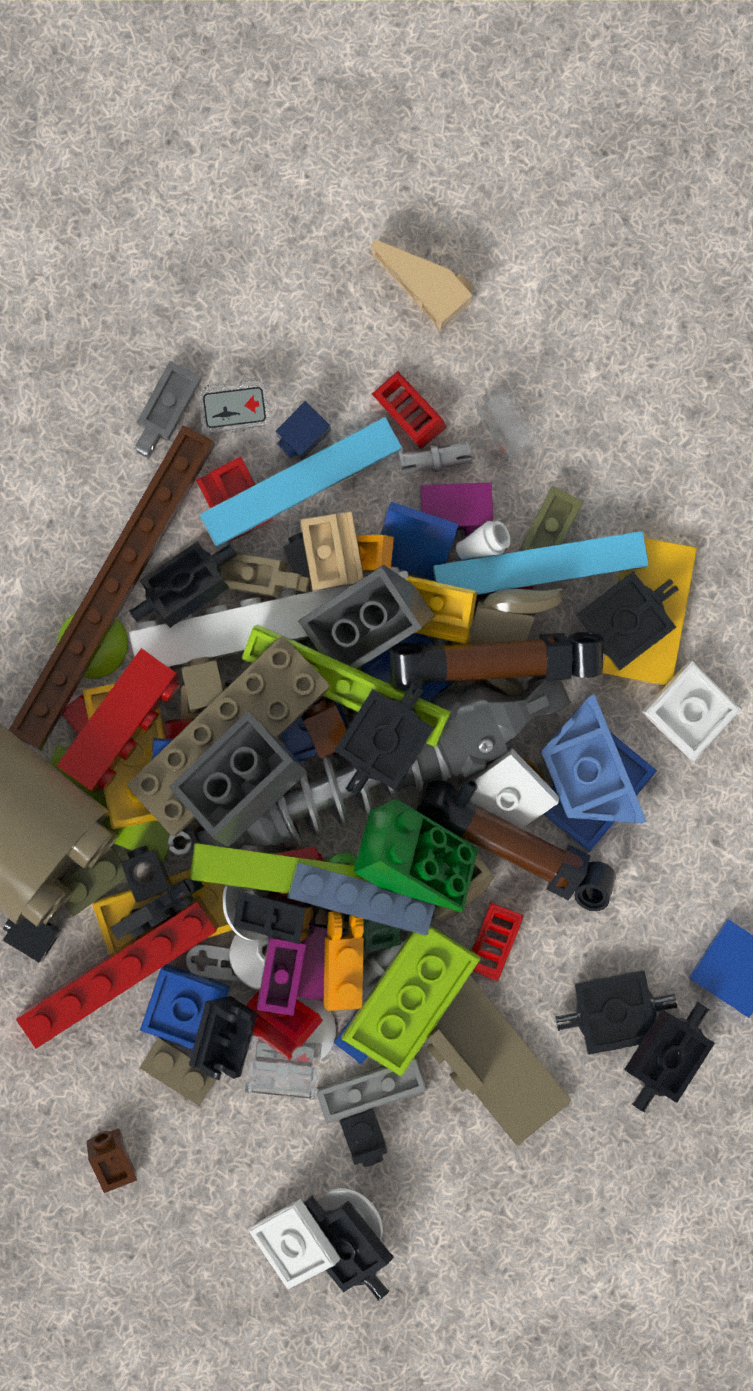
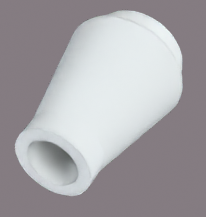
(485, 541)

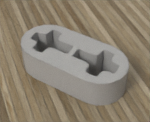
(210, 970)

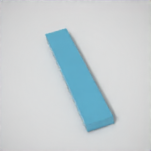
(300, 482)
(546, 564)

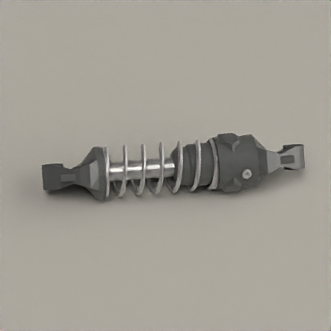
(475, 733)

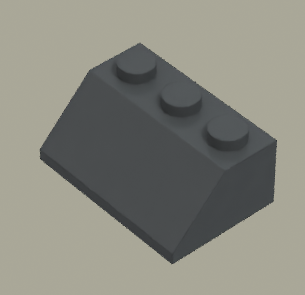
(367, 618)
(237, 779)

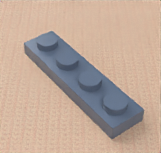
(359, 899)

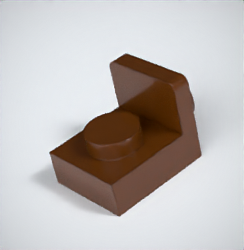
(110, 1160)

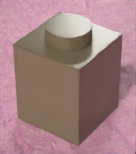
(202, 683)

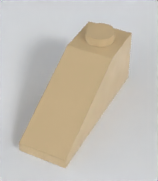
(427, 283)

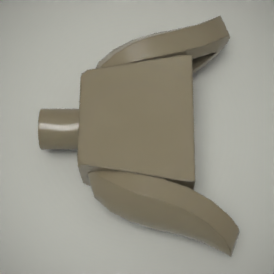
(509, 617)

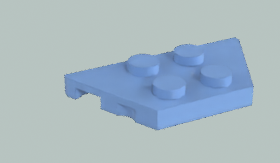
(590, 770)

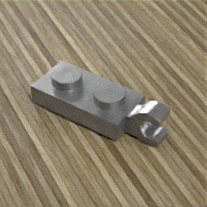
(166, 406)

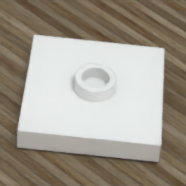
(691, 710)
(512, 790)
(294, 1244)

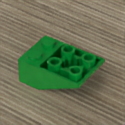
(415, 856)

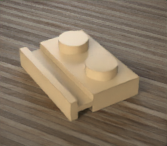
(331, 551)

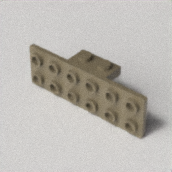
(273, 688)
(495, 1064)

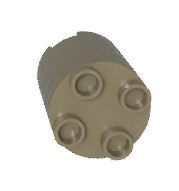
(43, 832)

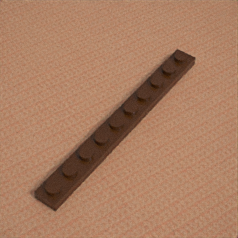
(111, 588)

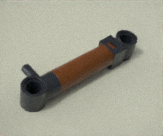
(549, 656)
(564, 870)

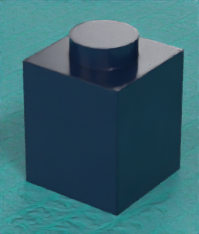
(302, 432)

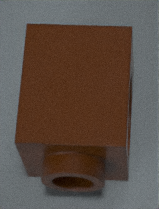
(324, 726)

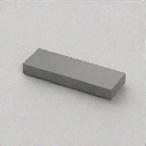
(369, 1091)

